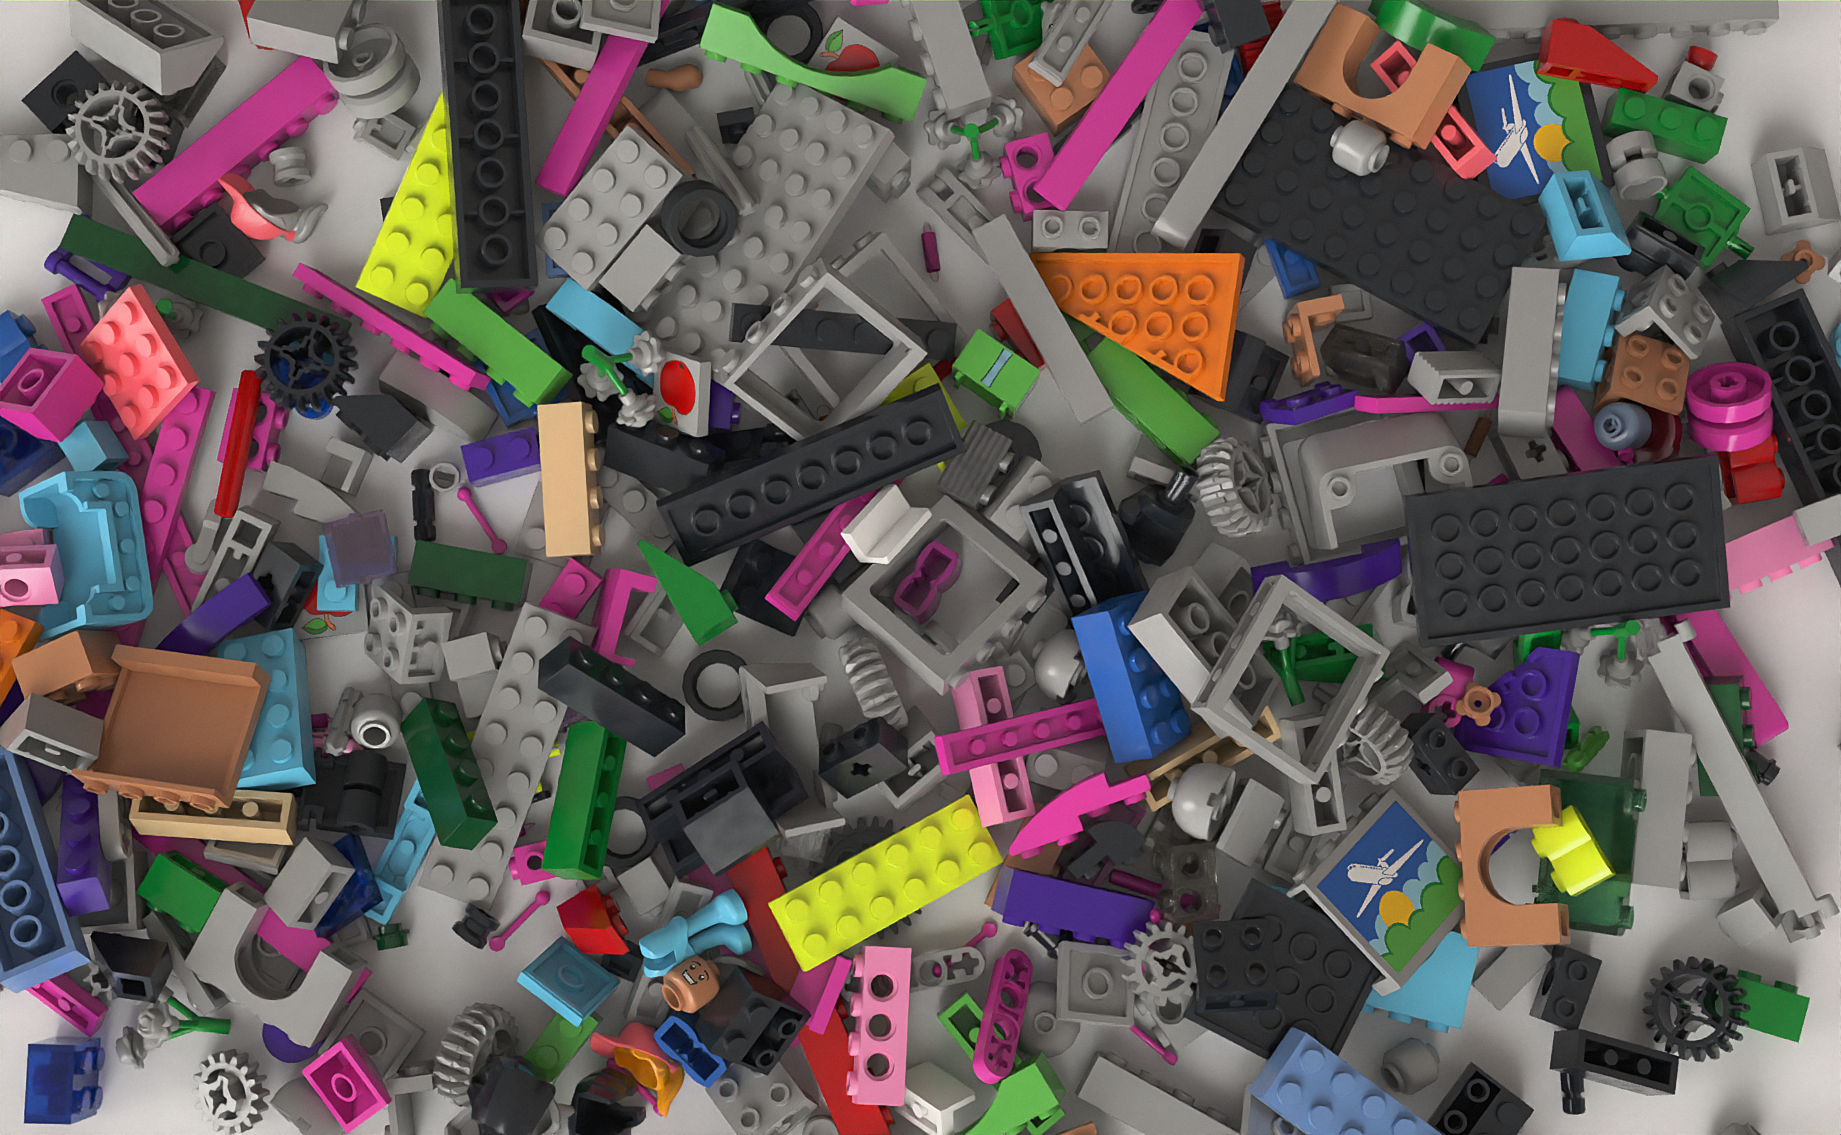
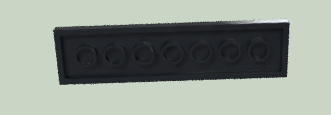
(811, 475)

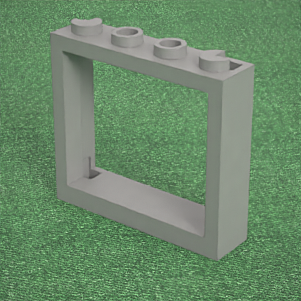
(865, 249)
(1240, 650)

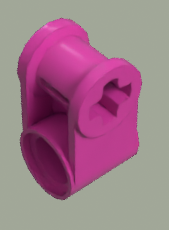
(1447, 698)

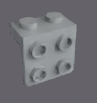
(400, 1086)

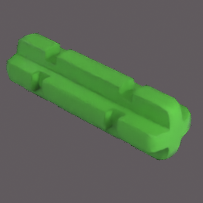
(1586, 749)

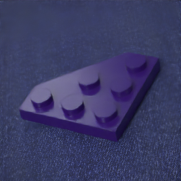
(1532, 710)

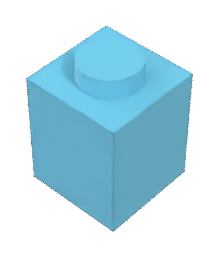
(93, 447)

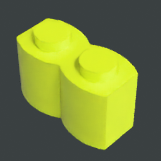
(1573, 853)

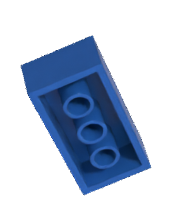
(1132, 691)

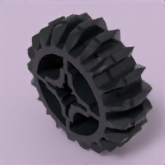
(315, 333)
(1704, 995)

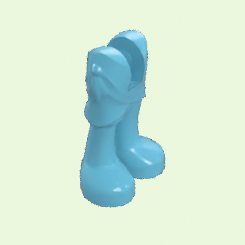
(671, 946)

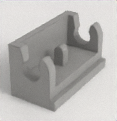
(655, 622)

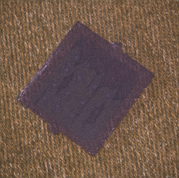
(360, 548)

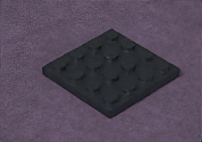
(1318, 974)

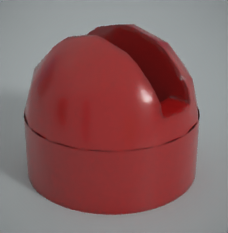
(1701, 57)

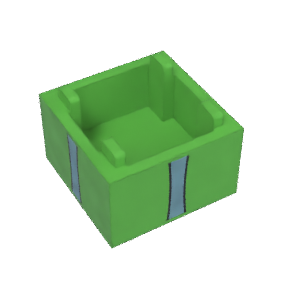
(994, 374)

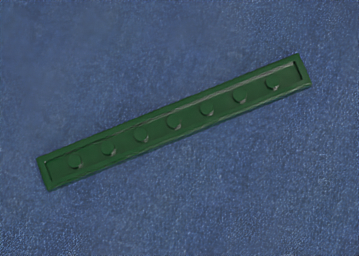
(187, 277)

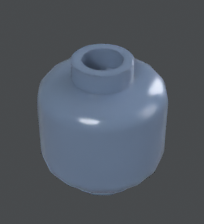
(1622, 426)

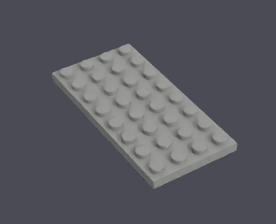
(803, 172)

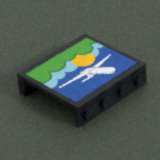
(1532, 127)

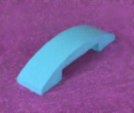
(597, 321)
(403, 855)

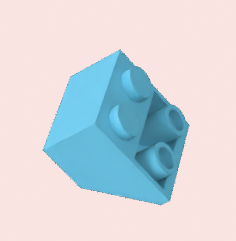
(1582, 217)

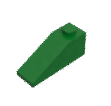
(695, 597)
(1321, 657)

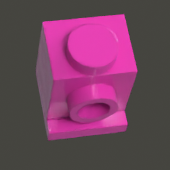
(520, 865)

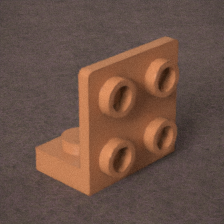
(1298, 328)
(1644, 373)

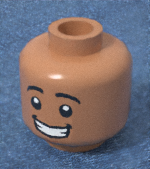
(691, 984)

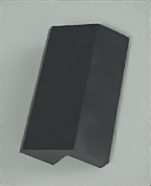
(566, 348)
(1082, 543)
(758, 754)

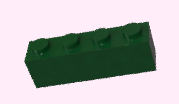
(448, 774)

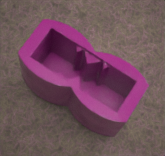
(934, 574)

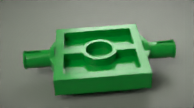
(1011, 25)
(1703, 214)

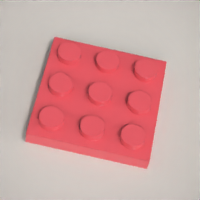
(138, 362)

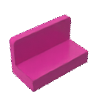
(820, 989)

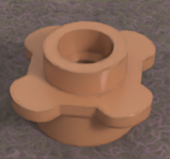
(1804, 251)
(1474, 693)

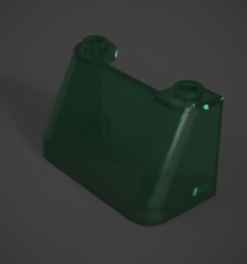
(1612, 814)

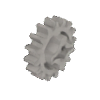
(1155, 978)
(230, 1092)

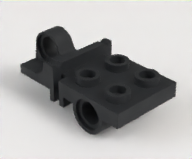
(352, 794)

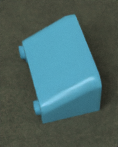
(99, 546)

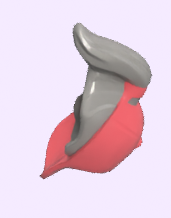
(267, 217)

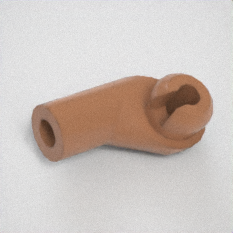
(675, 79)

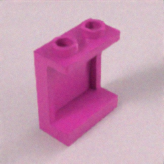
(612, 607)

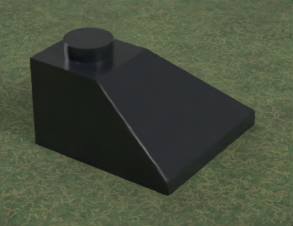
(1746, 283)

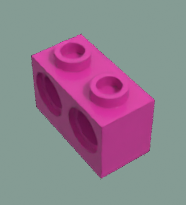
(1025, 178)
(265, 433)

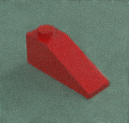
(1588, 57)

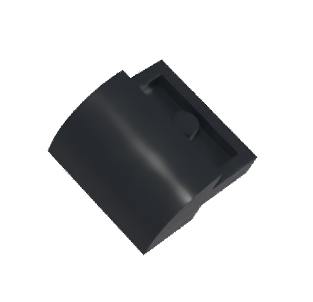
(1251, 378)
(1108, 839)

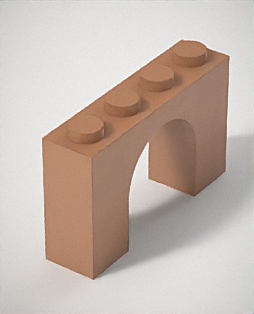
(1409, 112)
(1484, 820)

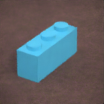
(1588, 328)

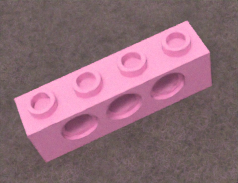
(30, 575)
(889, 1085)

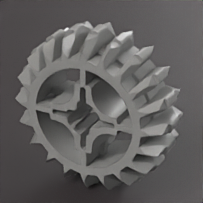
(123, 104)
(1234, 487)
(872, 682)
(1376, 745)
(470, 1046)

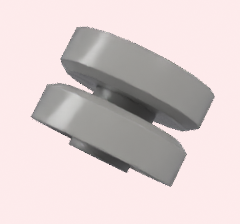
(375, 73)

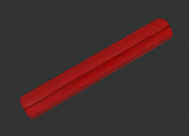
(238, 444)

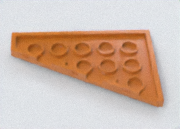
(1157, 305)

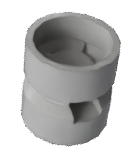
(1636, 165)

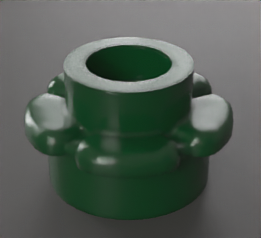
(391, 937)

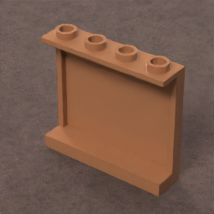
(177, 727)

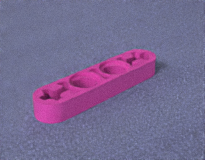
(1008, 1018)

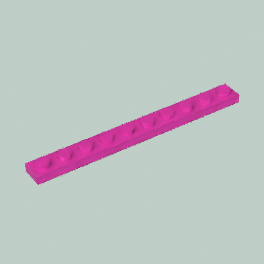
(72, 324)
(161, 505)

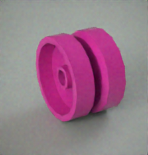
(1729, 406)

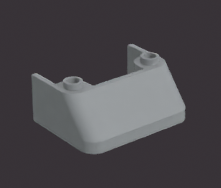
(1334, 456)
(784, 701)

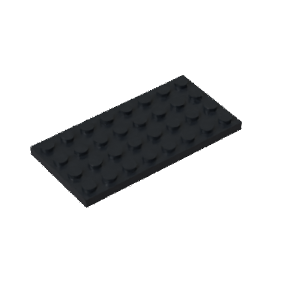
(1399, 233)
(1567, 550)

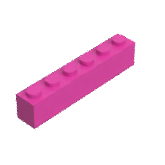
(237, 144)

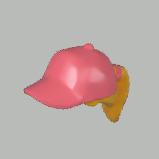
(641, 1055)

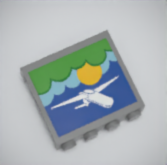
(1387, 887)

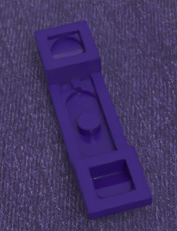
(1339, 576)
(218, 618)

